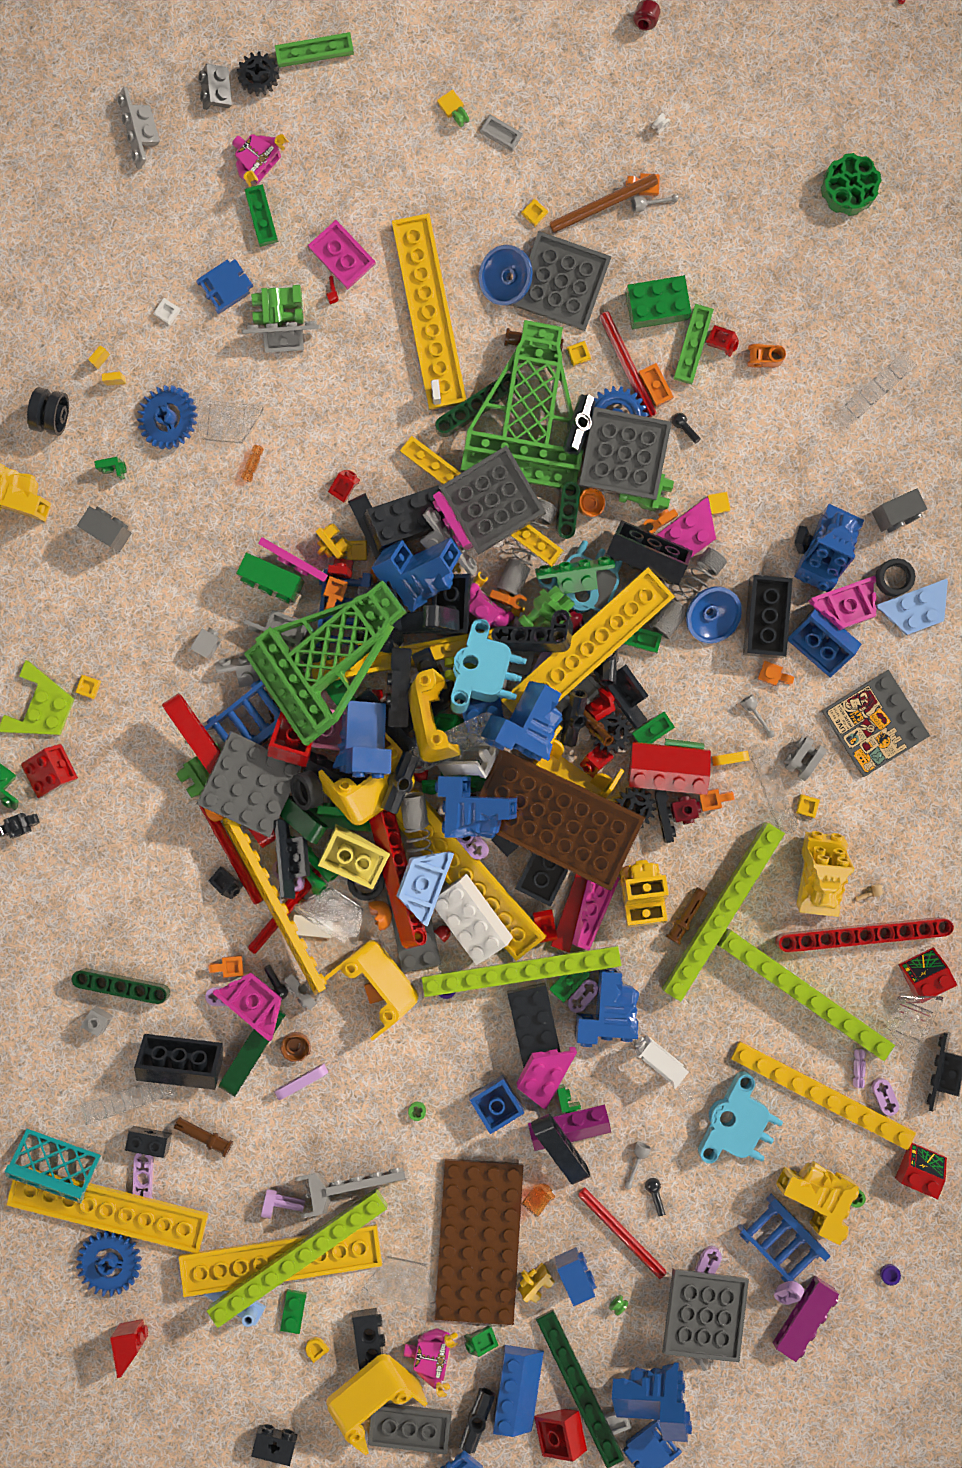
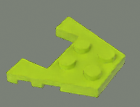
(47, 708)

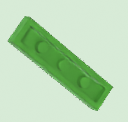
(314, 49)
(693, 344)

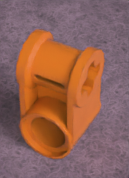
(764, 356)

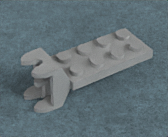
(322, 1192)

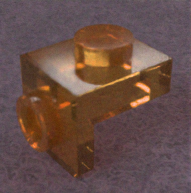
(538, 1198)

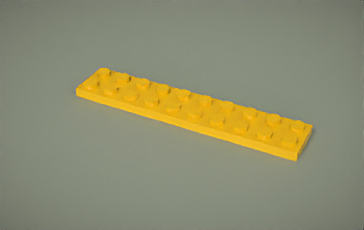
(429, 309)
(599, 637)
(278, 910)
(518, 923)
(117, 1213)
(228, 1266)

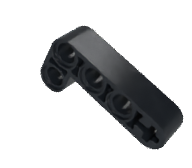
(511, 634)

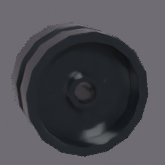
(48, 411)

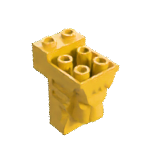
(20, 495)
(823, 873)
(644, 894)
(823, 1192)

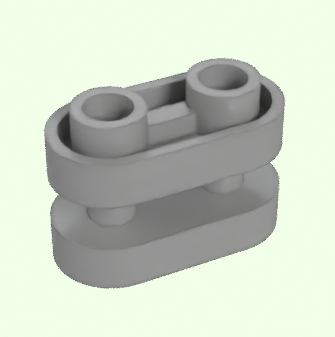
(804, 746)

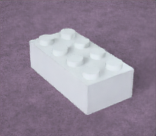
(472, 920)

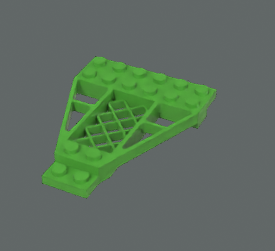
(539, 462)
(292, 686)

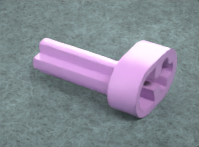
(273, 1199)

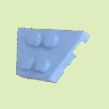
(918, 608)
(423, 883)

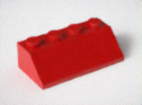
(669, 768)

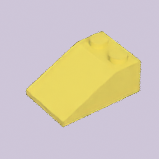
(353, 857)

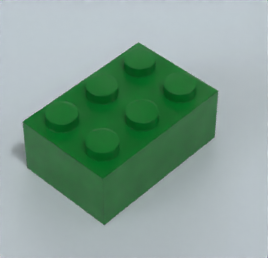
(658, 302)
(270, 578)

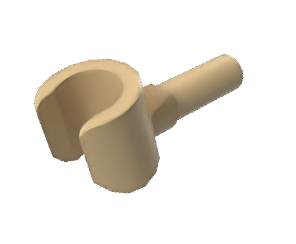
(876, 891)

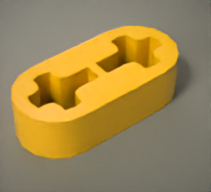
(730, 758)

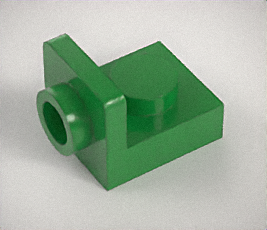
(108, 465)
(447, 721)
(564, 1096)
(481, 1341)

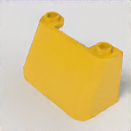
(431, 743)

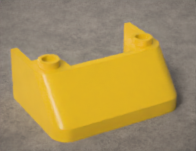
(600, 784)
(364, 800)
(385, 977)
(367, 1392)

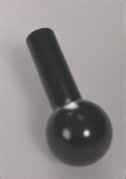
(679, 420)
(279, 988)
(653, 1186)

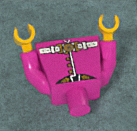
(257, 155)
(486, 608)
(432, 1357)

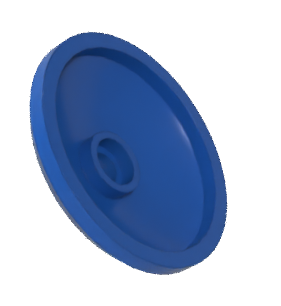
(496, 272)
(720, 621)

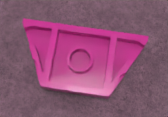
(693, 529)
(289, 559)
(848, 604)
(253, 1003)
(544, 1074)

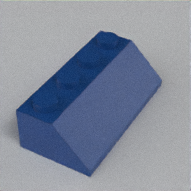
(517, 1391)

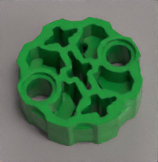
(849, 173)

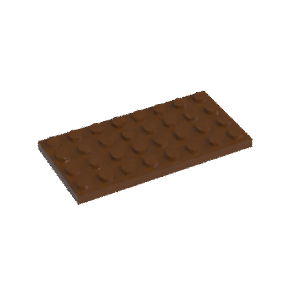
(563, 819)
(479, 1241)

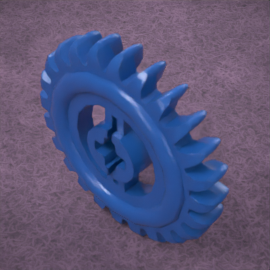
(621, 398)
(159, 411)
(97, 1274)

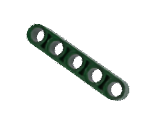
(466, 408)
(112, 986)
(246, 1060)

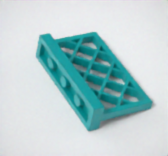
(46, 1182)

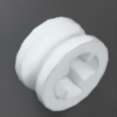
(661, 123)

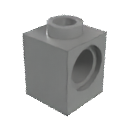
(206, 643)
(97, 1021)

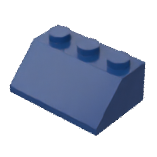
(824, 643)

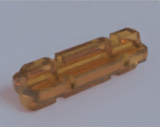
(252, 463)

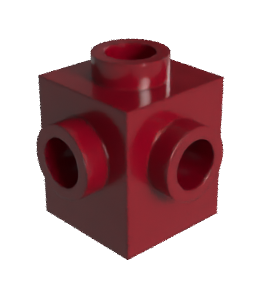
(678, 812)

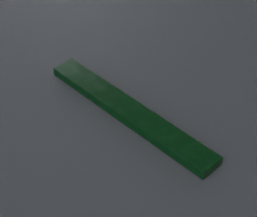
(580, 1389)

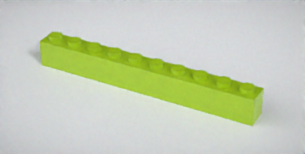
(723, 911)
(521, 971)
(806, 994)
(297, 1257)

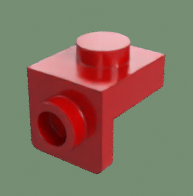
(546, 924)

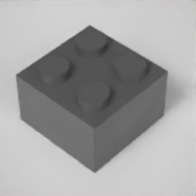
(901, 509)
(107, 530)

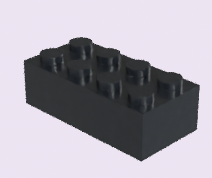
(401, 518)
(647, 550)
(767, 616)
(541, 879)
(533, 1020)
(179, 1061)

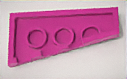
(592, 913)

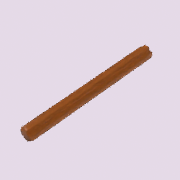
(603, 203)

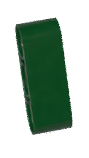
(570, 519)
(303, 821)

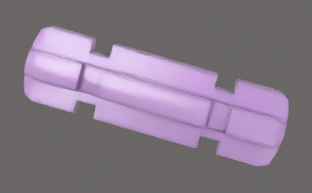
(859, 1068)

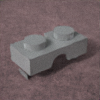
(293, 986)

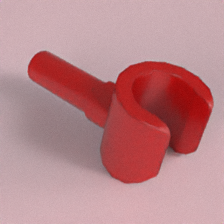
(332, 296)

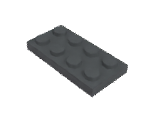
(417, 957)
(410, 1428)

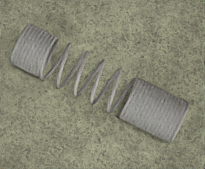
(515, 572)
(672, 614)
(415, 817)

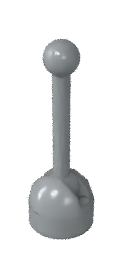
(639, 203)
(750, 704)
(642, 1151)

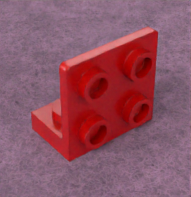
(49, 770)

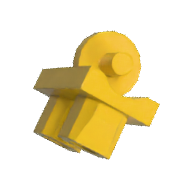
(331, 546)
(533, 1281)

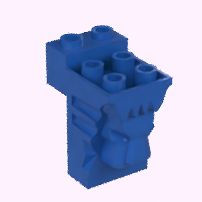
(830, 548)
(420, 574)
(530, 725)
(363, 741)
(470, 814)
(614, 1012)
(655, 1396)

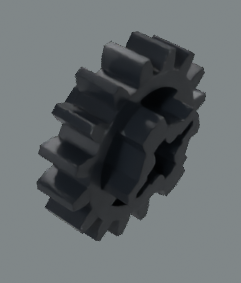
(255, 71)
(609, 726)
(630, 799)
(18, 825)

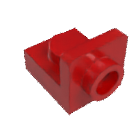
(723, 339)
(344, 485)
(341, 568)
(602, 706)
(595, 761)

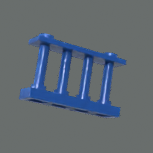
(365, 581)
(266, 730)
(788, 1222)

